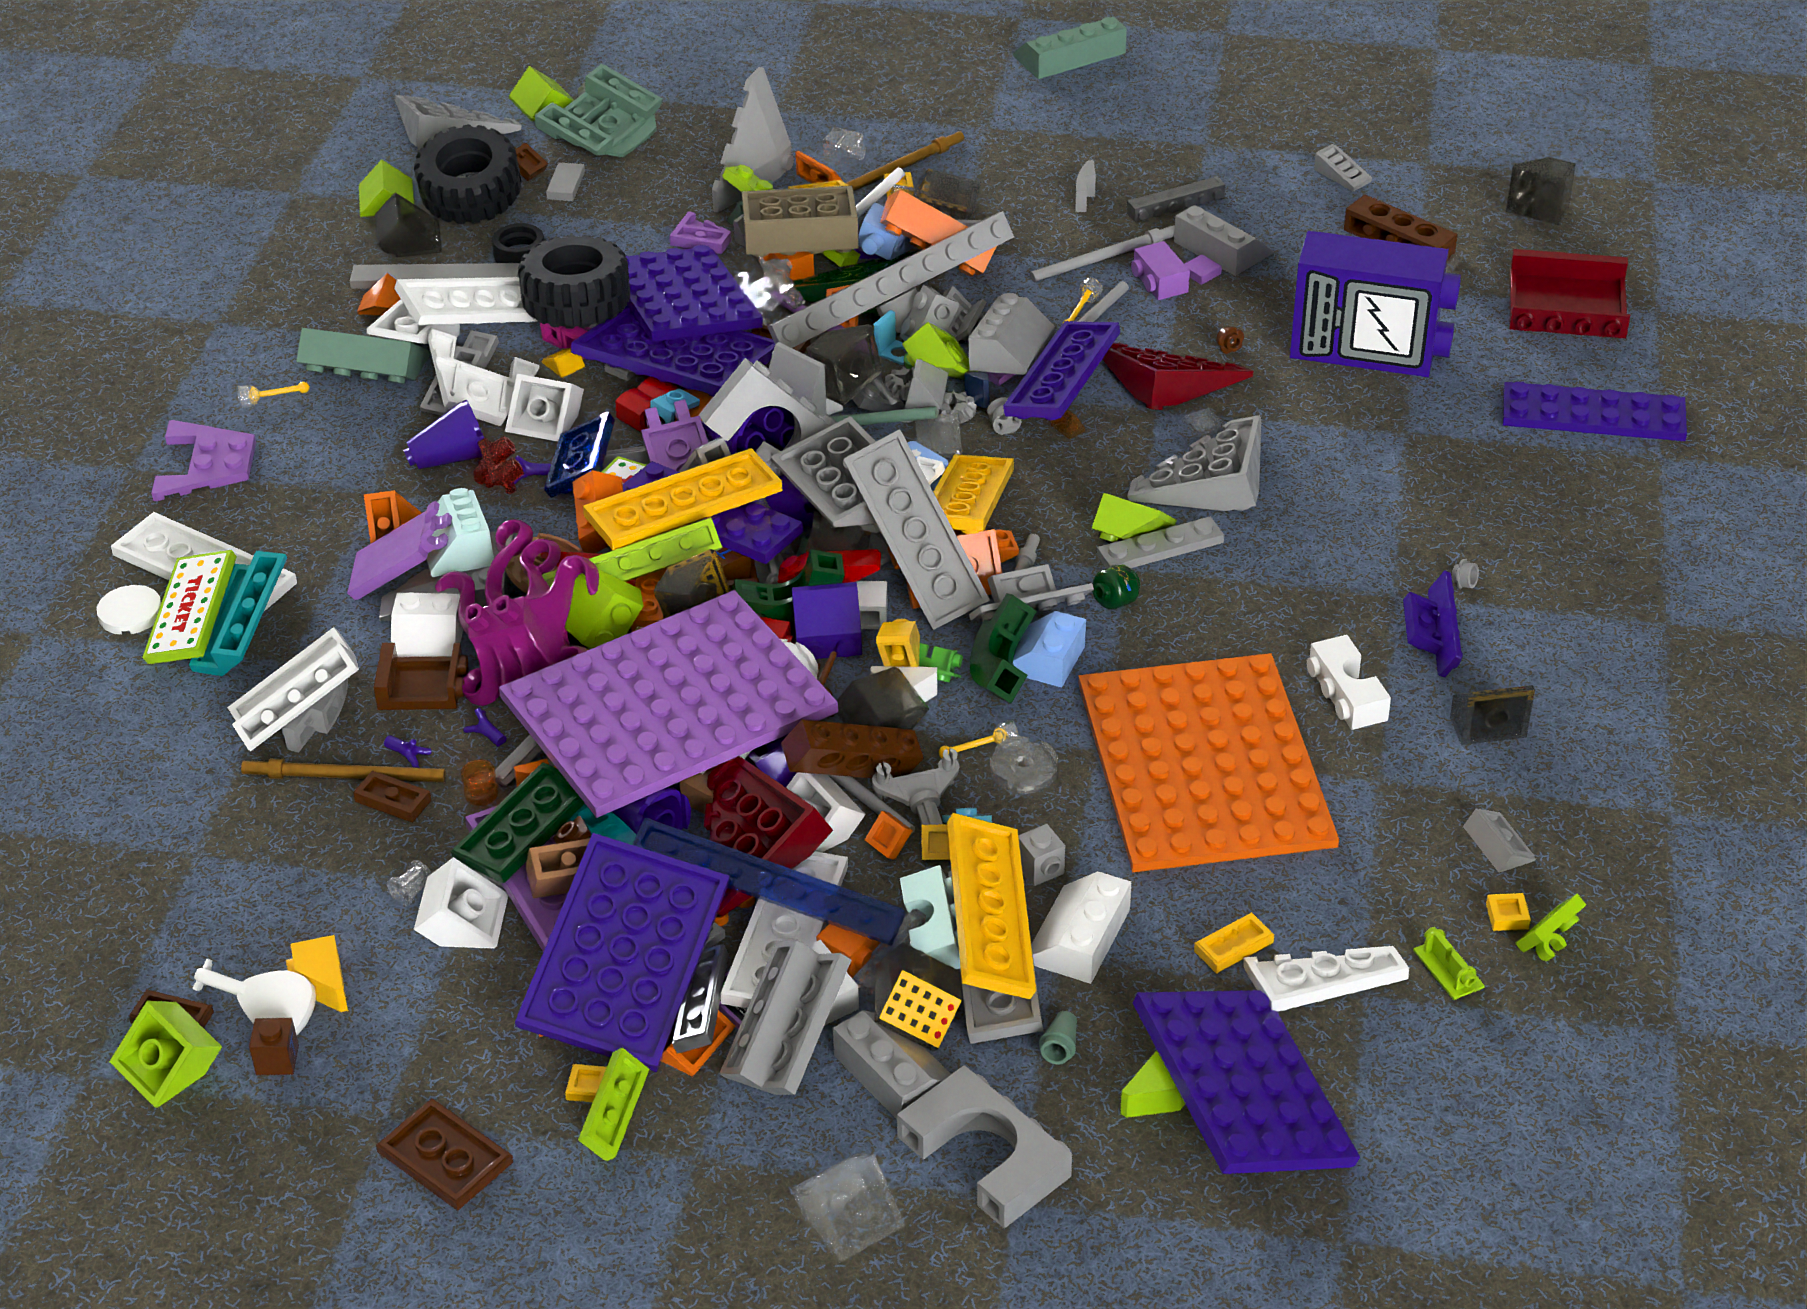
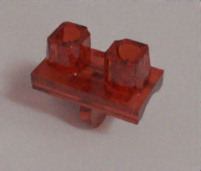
(494, 467)

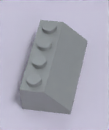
(1009, 336)

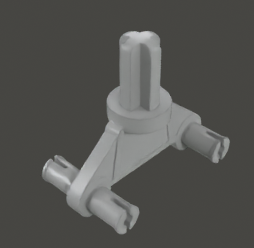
(920, 789)

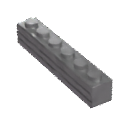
(1176, 199)

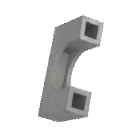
(753, 389)
(969, 1104)

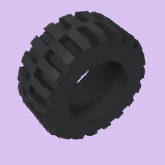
(463, 152)
(574, 281)

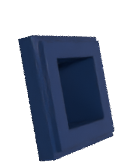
(977, 386)

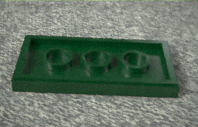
(519, 822)

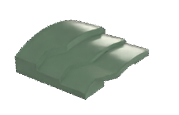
(607, 118)

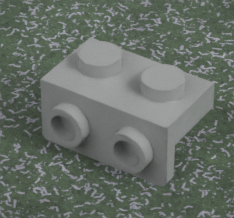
(929, 307)
(966, 315)

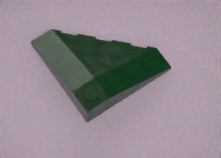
(816, 287)

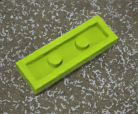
(613, 1104)

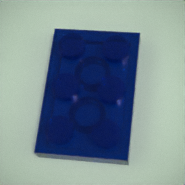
(578, 453)

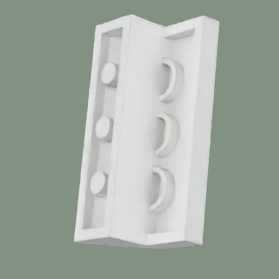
(293, 688)

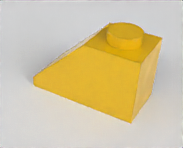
(899, 643)
(320, 964)

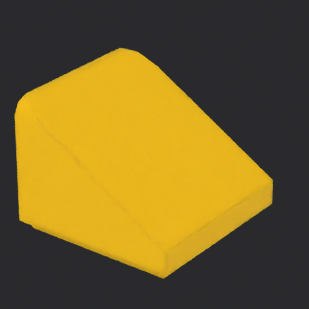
(564, 362)

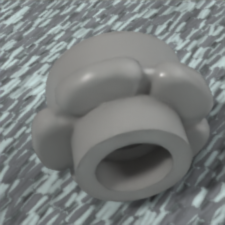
(1465, 574)

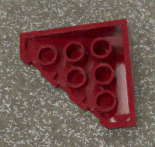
(1169, 378)
(760, 819)

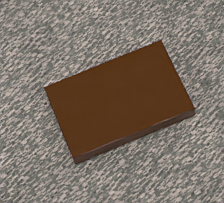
(444, 1154)

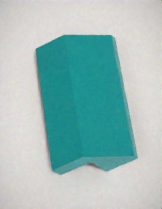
(240, 613)

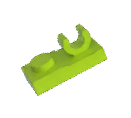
(1542, 934)

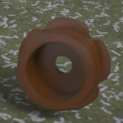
(1224, 337)

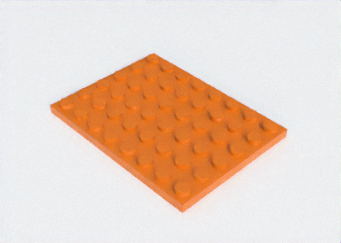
(1205, 763)

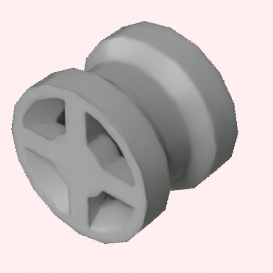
(1001, 423)

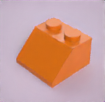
(586, 490)

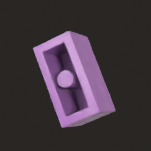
(1160, 270)

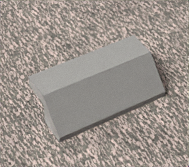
(785, 1018)

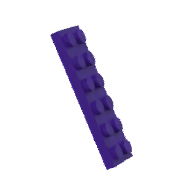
(1061, 370)
(1594, 411)
(745, 529)

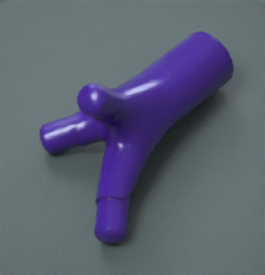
(532, 468)
(486, 728)
(407, 749)

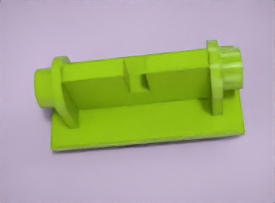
(1447, 965)

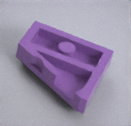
(692, 233)

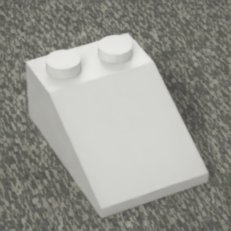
(400, 325)

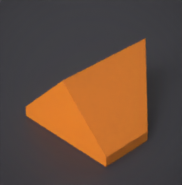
(379, 297)
(387, 512)

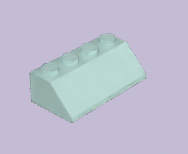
(468, 535)

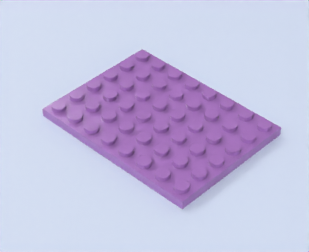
(666, 702)

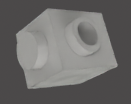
(1041, 854)

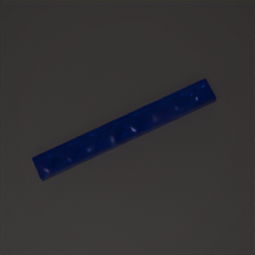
(777, 883)

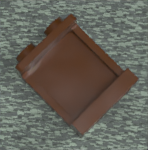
(419, 681)

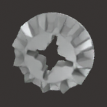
(896, 380)
(963, 405)

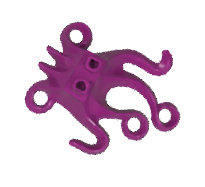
(522, 632)

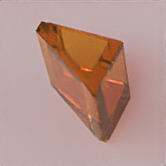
(1068, 425)

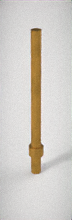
(938, 146)
(279, 768)

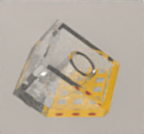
(849, 1205)

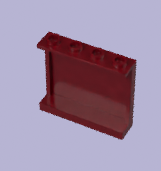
(1568, 293)

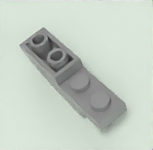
(317, 717)

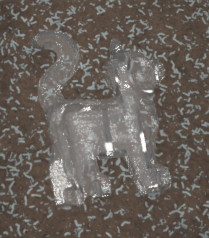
(772, 289)

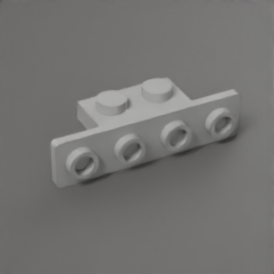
(1032, 587)

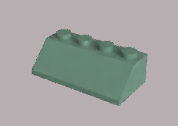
(1073, 47)
(360, 354)

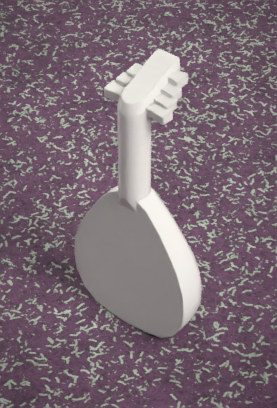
(265, 995)

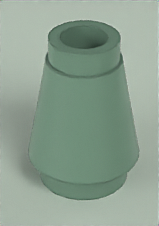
(1059, 1039)

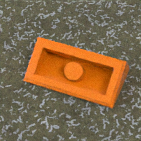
(813, 170)
(692, 1060)

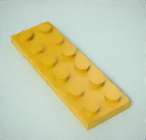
(972, 490)
(682, 498)
(990, 907)

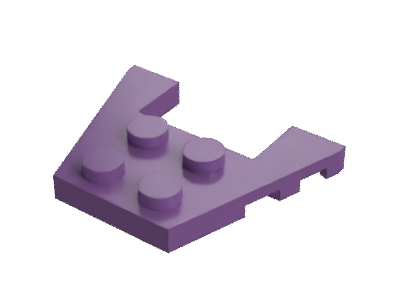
(217, 458)

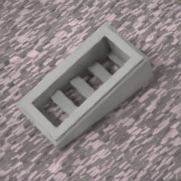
(1334, 162)

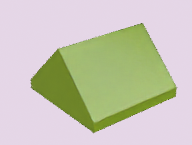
(536, 92)
(381, 185)

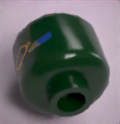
(1117, 585)

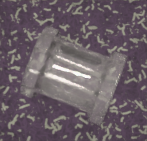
(409, 883)

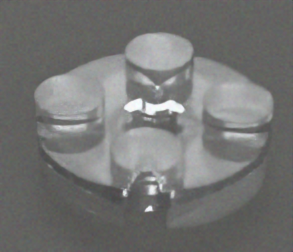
(1021, 780)

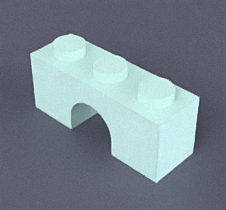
(933, 896)

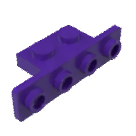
(1434, 625)

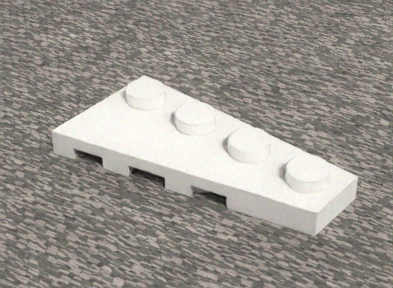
(1324, 976)

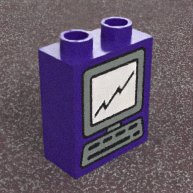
(1372, 304)

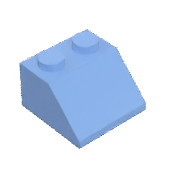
(1051, 648)

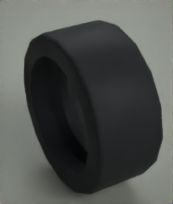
(513, 235)

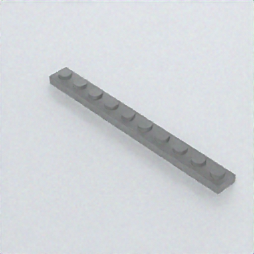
(891, 281)

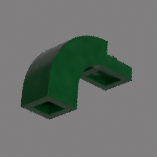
(775, 600)
(995, 648)

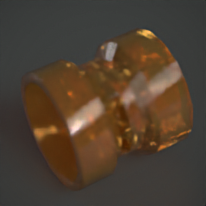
(479, 782)

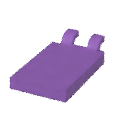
(674, 441)
(397, 551)

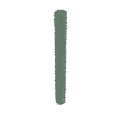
(892, 416)

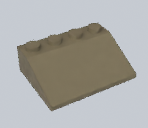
(800, 220)

